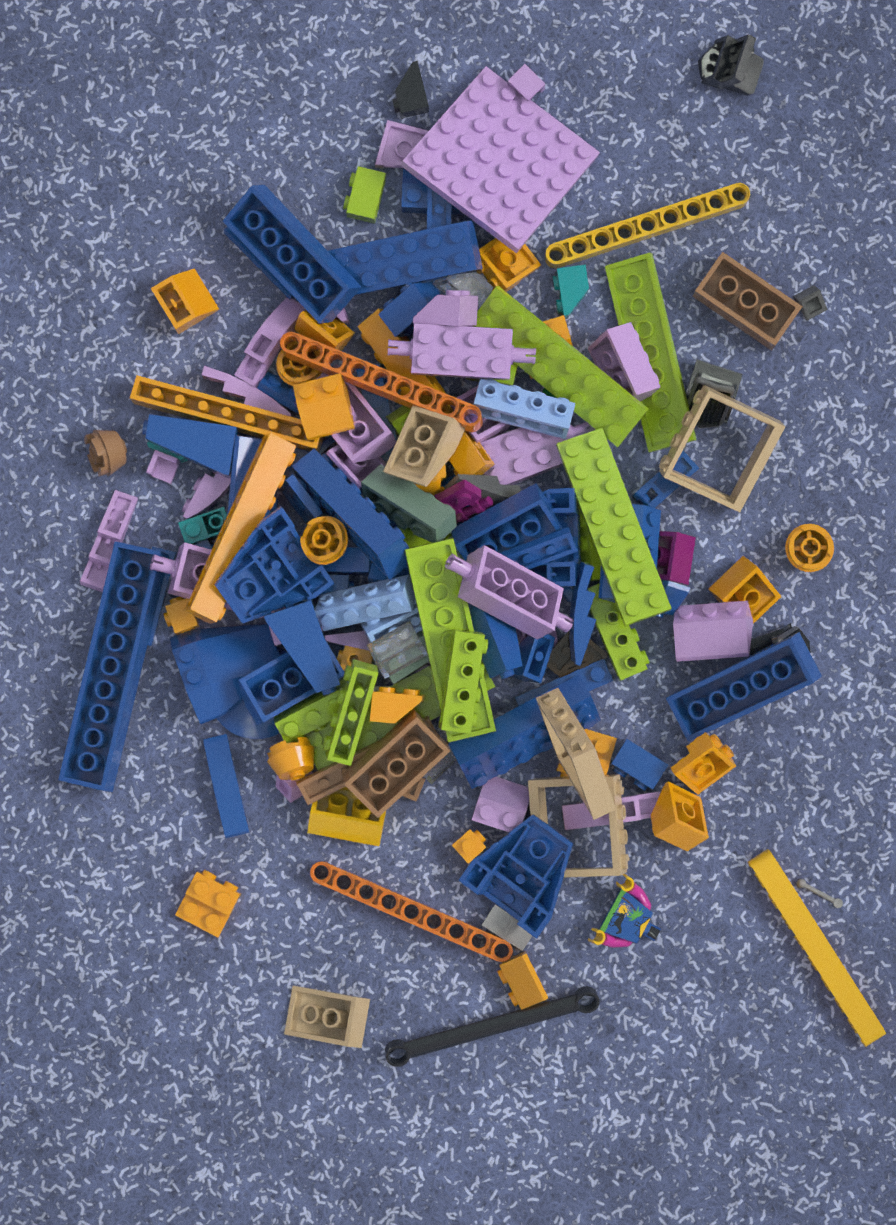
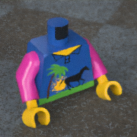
(626, 918)

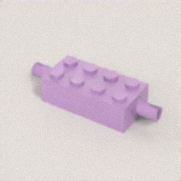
(461, 351)
(526, 453)
(184, 569)
(510, 592)

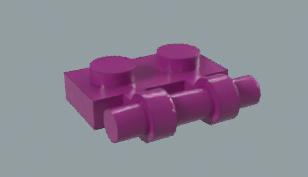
(461, 495)

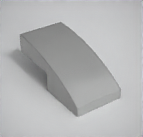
(506, 927)

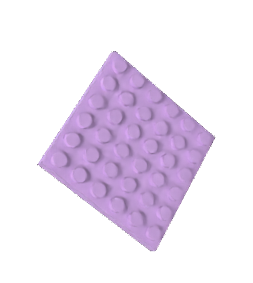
(500, 159)

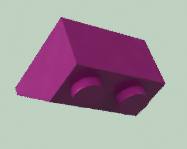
(675, 556)

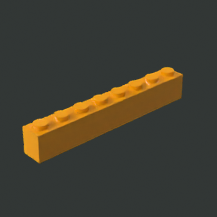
(221, 411)
(469, 456)
(246, 512)

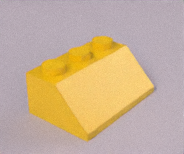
(345, 818)

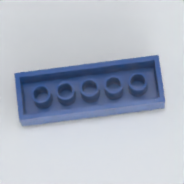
(292, 253)
(411, 257)
(363, 524)
(744, 687)
(519, 735)

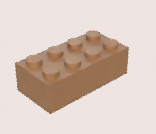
(747, 301)
(395, 763)

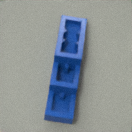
(582, 622)
(226, 786)

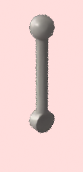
(838, 903)

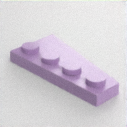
(397, 144)

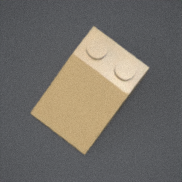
(423, 446)
(327, 1016)

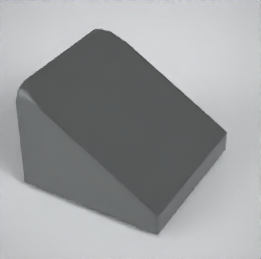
(812, 302)

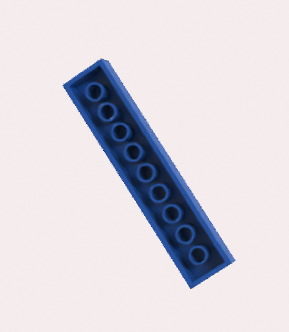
(112, 668)

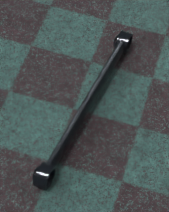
(491, 1026)

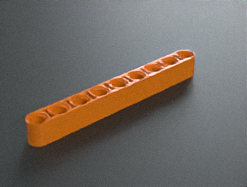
(374, 372)
(420, 920)

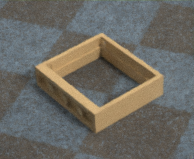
(754, 466)
(576, 753)
(618, 834)

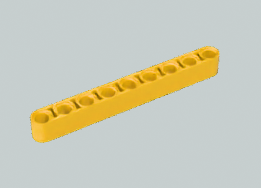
(656, 217)
(817, 947)

